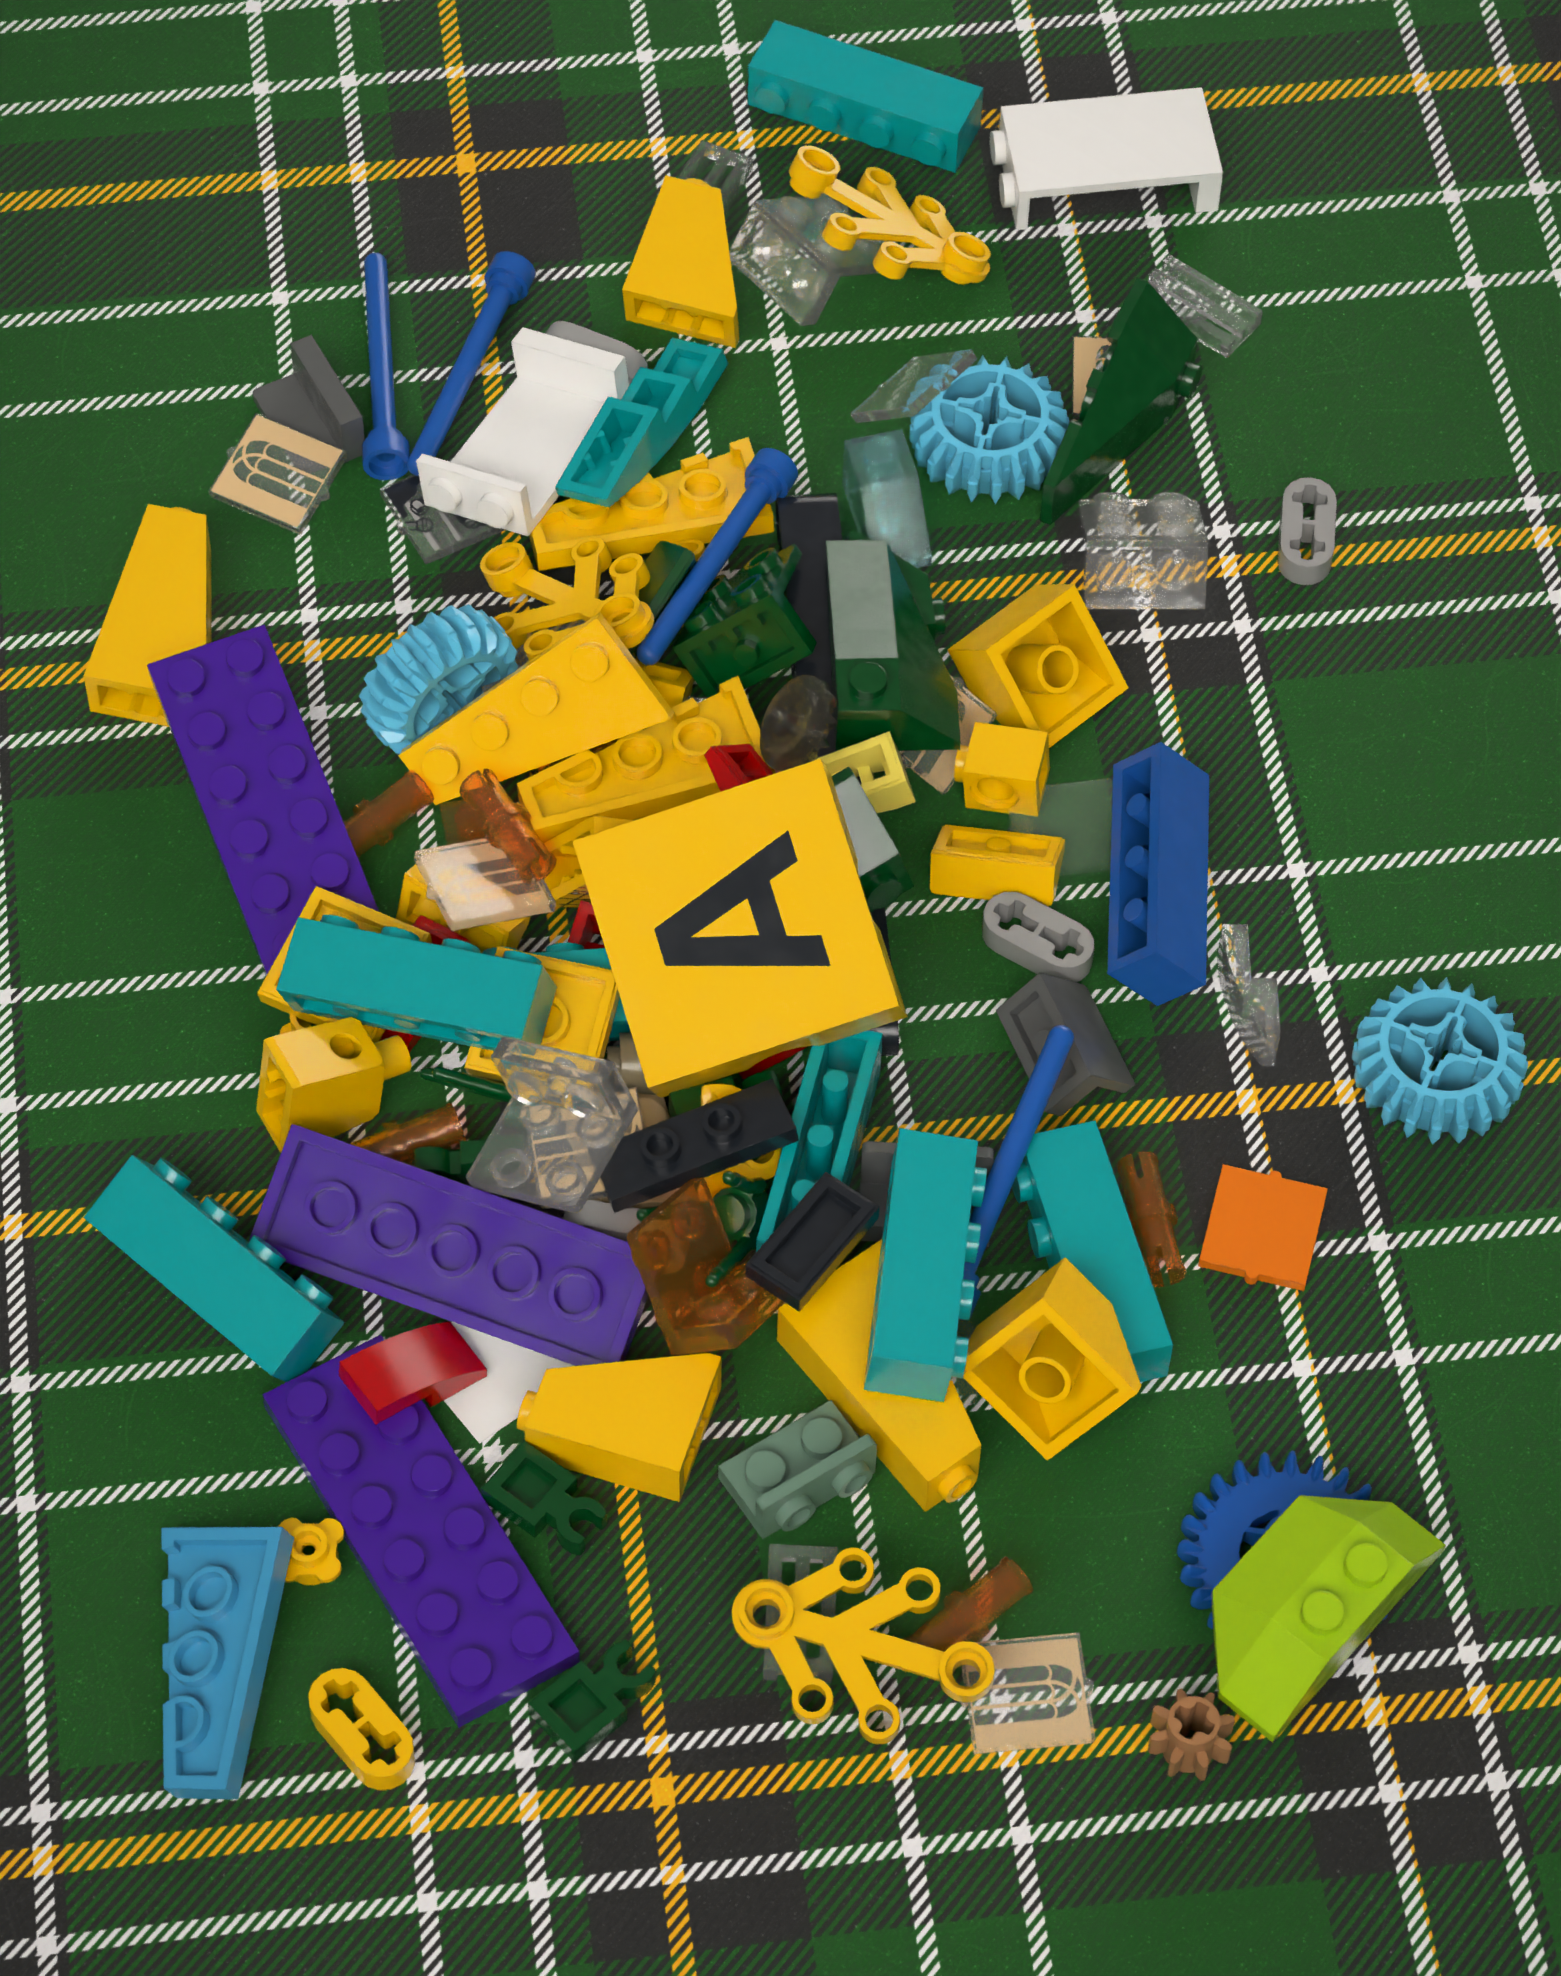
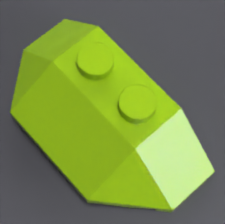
(1310, 1600)

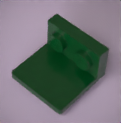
(745, 625)

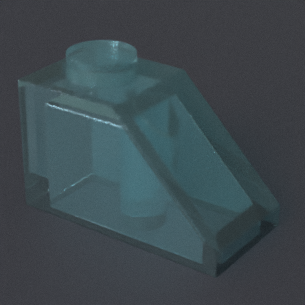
(887, 494)

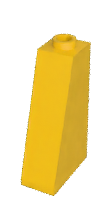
(154, 613)
(919, 1440)

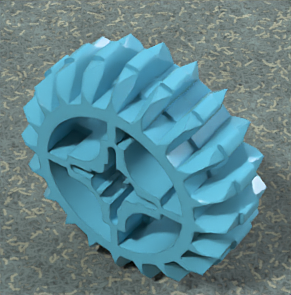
(1015, 448)
(434, 673)
(1471, 1083)

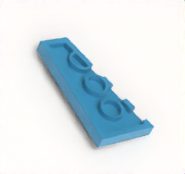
(221, 1629)

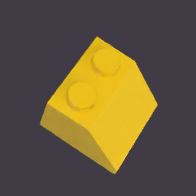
(1040, 662)
(1053, 1360)

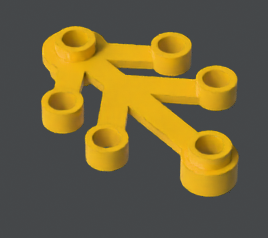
(888, 218)
(512, 573)
(851, 1637)

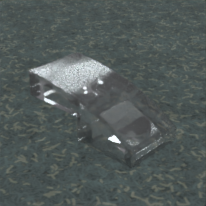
(1249, 1000)

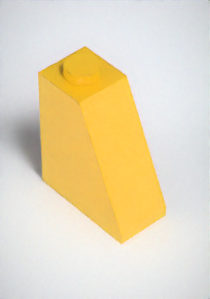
(684, 266)
(626, 1419)

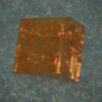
(675, 1255)

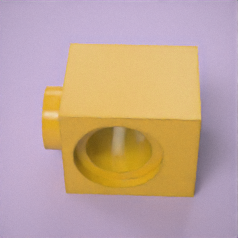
(1003, 768)

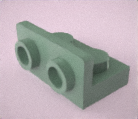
(799, 1469)

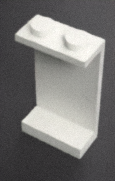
(1106, 147)
(529, 437)

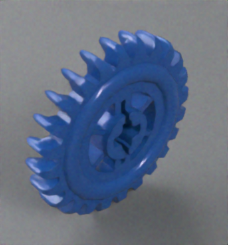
(1241, 1509)

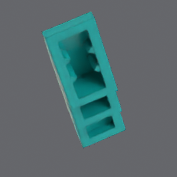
(643, 425)

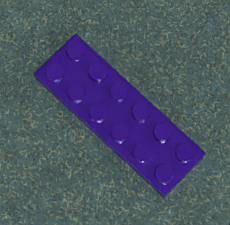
(257, 783)
(452, 1250)
(424, 1542)

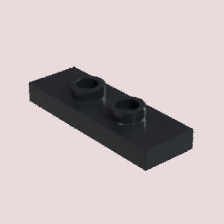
(697, 1144)

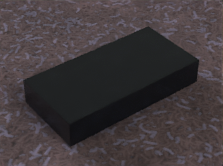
(812, 1241)

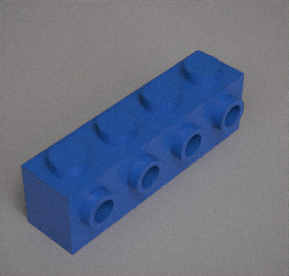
(1159, 874)

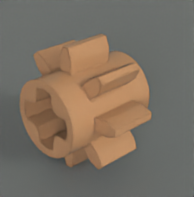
(1175, 1724)

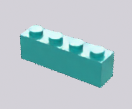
(865, 96)
(415, 985)
(828, 1121)
(1085, 1219)
(923, 1264)
(215, 1269)

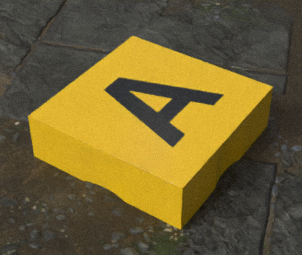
(738, 928)

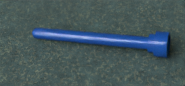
(506, 283)
(385, 448)
(767, 477)
(1018, 1140)

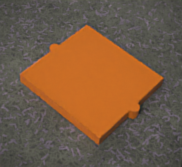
(1263, 1227)

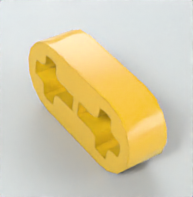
(349, 1738)

